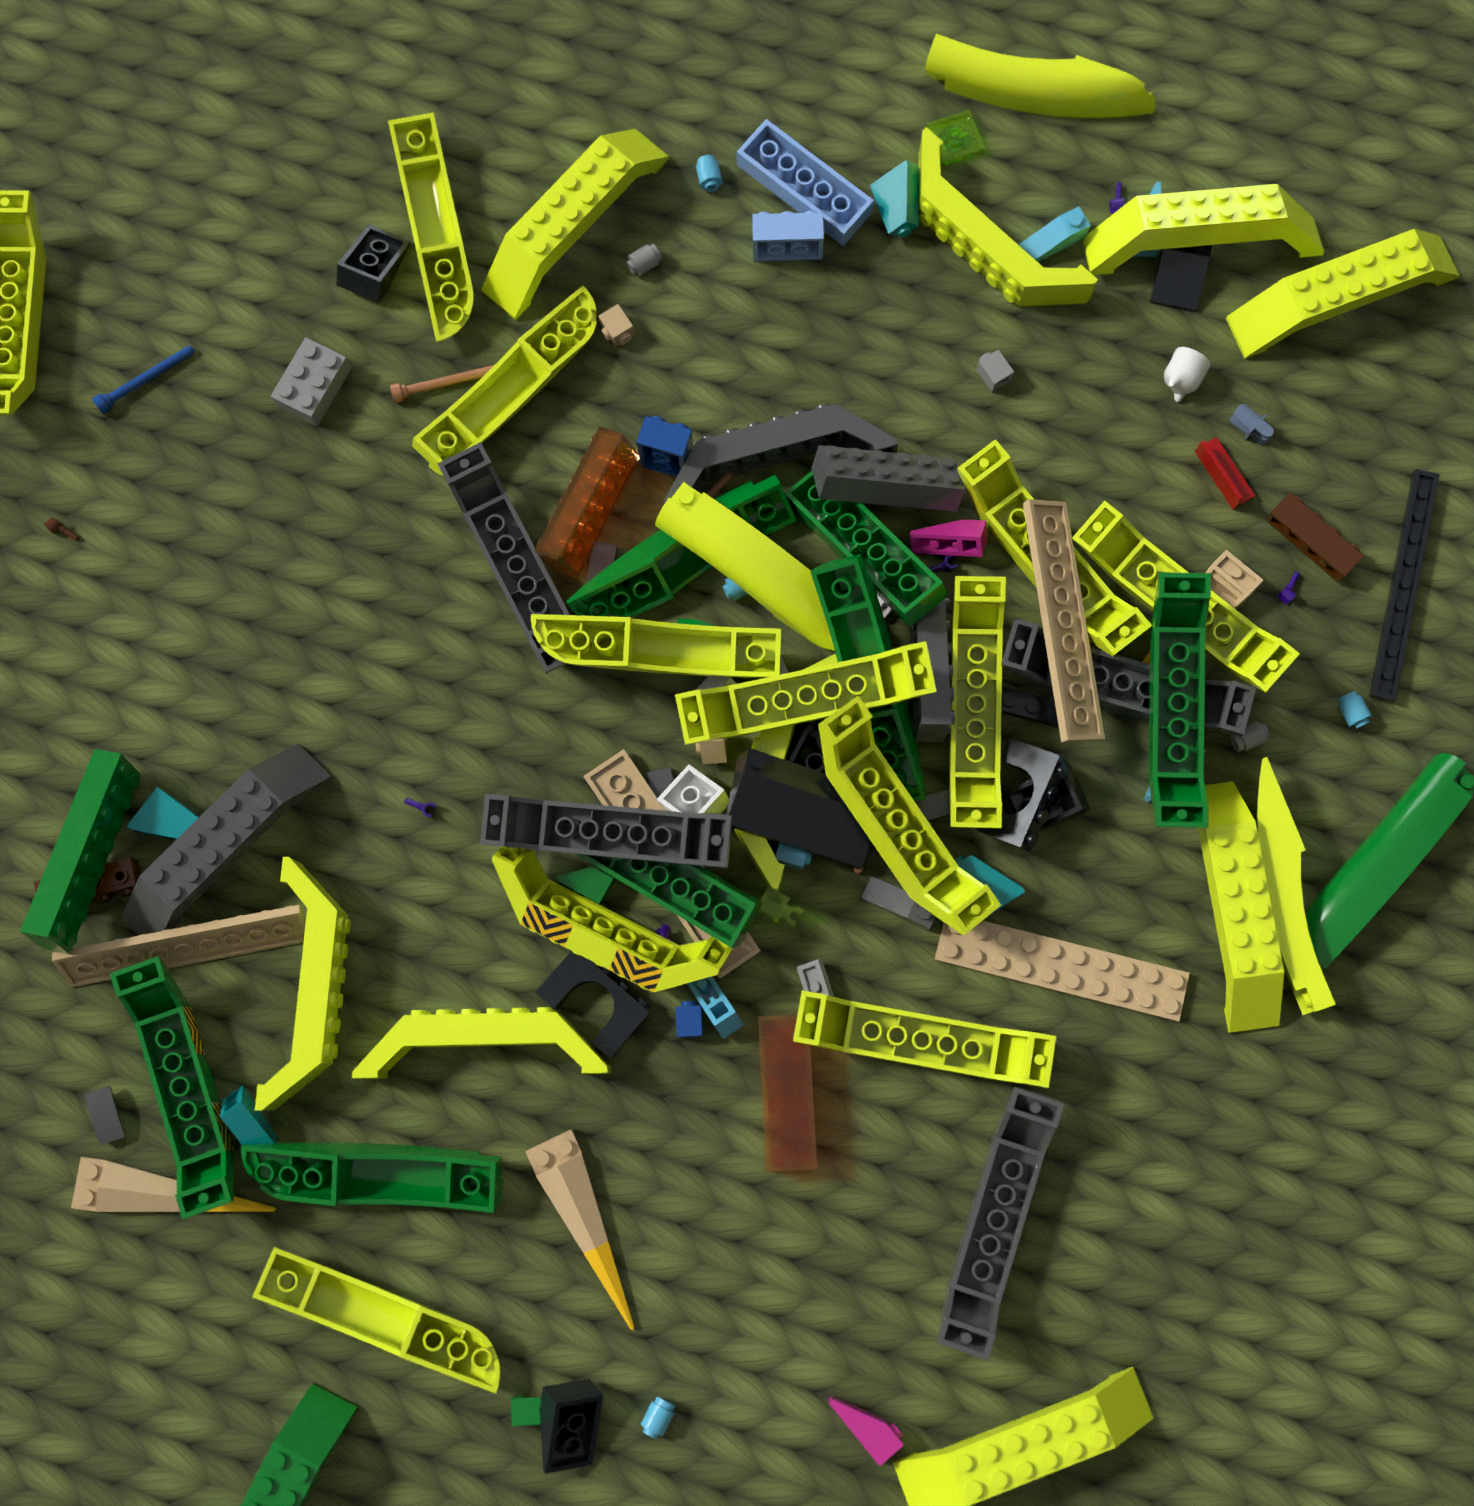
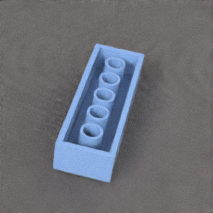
(804, 181)

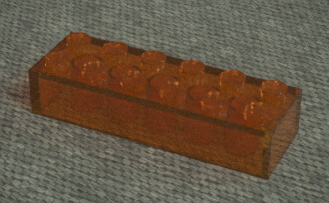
(587, 502)
(786, 1096)

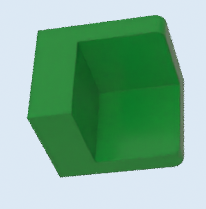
(525, 1410)

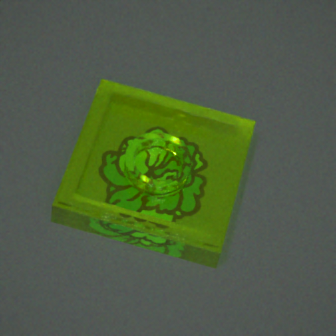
(959, 137)

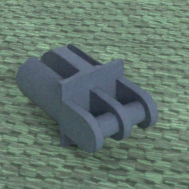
(1251, 424)

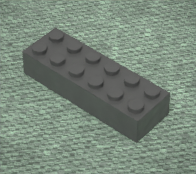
(887, 478)
(933, 711)

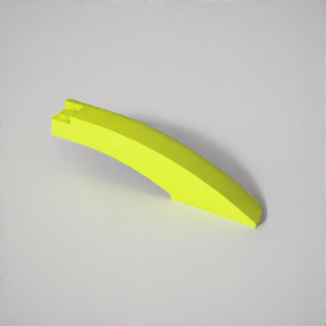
(1038, 85)
(511, 381)
(1281, 857)

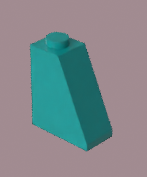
(899, 198)
(162, 816)
(1001, 886)
(244, 1121)

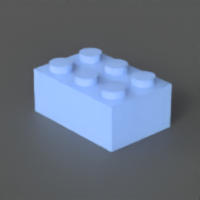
(788, 236)

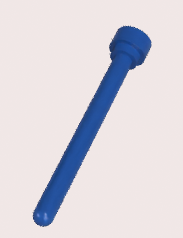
(105, 401)

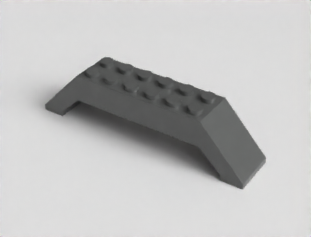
(778, 442)
(504, 542)
(1124, 682)
(607, 830)
(220, 838)
(996, 1222)

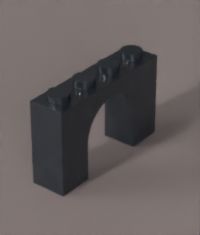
(1047, 772)
(627, 1012)

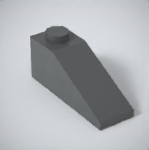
(897, 903)

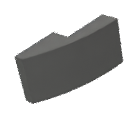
(105, 1115)

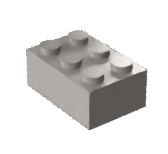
(311, 381)

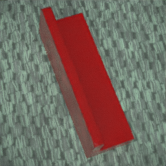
(1224, 473)

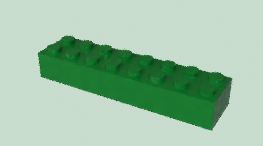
(853, 530)
(81, 852)
(689, 893)

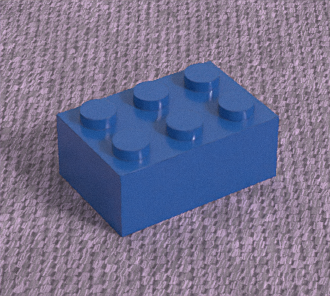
(664, 445)

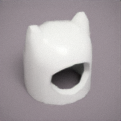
(1185, 371)

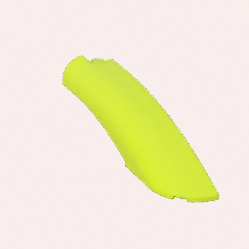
(433, 222)
(748, 560)
(659, 646)
(379, 1318)

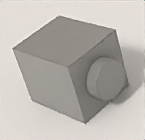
(994, 370)

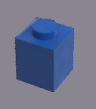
(689, 1020)

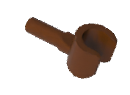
(54, 525)

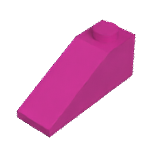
(951, 538)
(872, 1431)

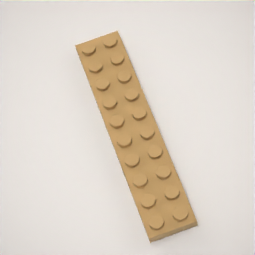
(1063, 621)
(622, 785)
(184, 944)
(1066, 968)

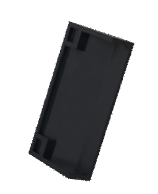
(794, 809)

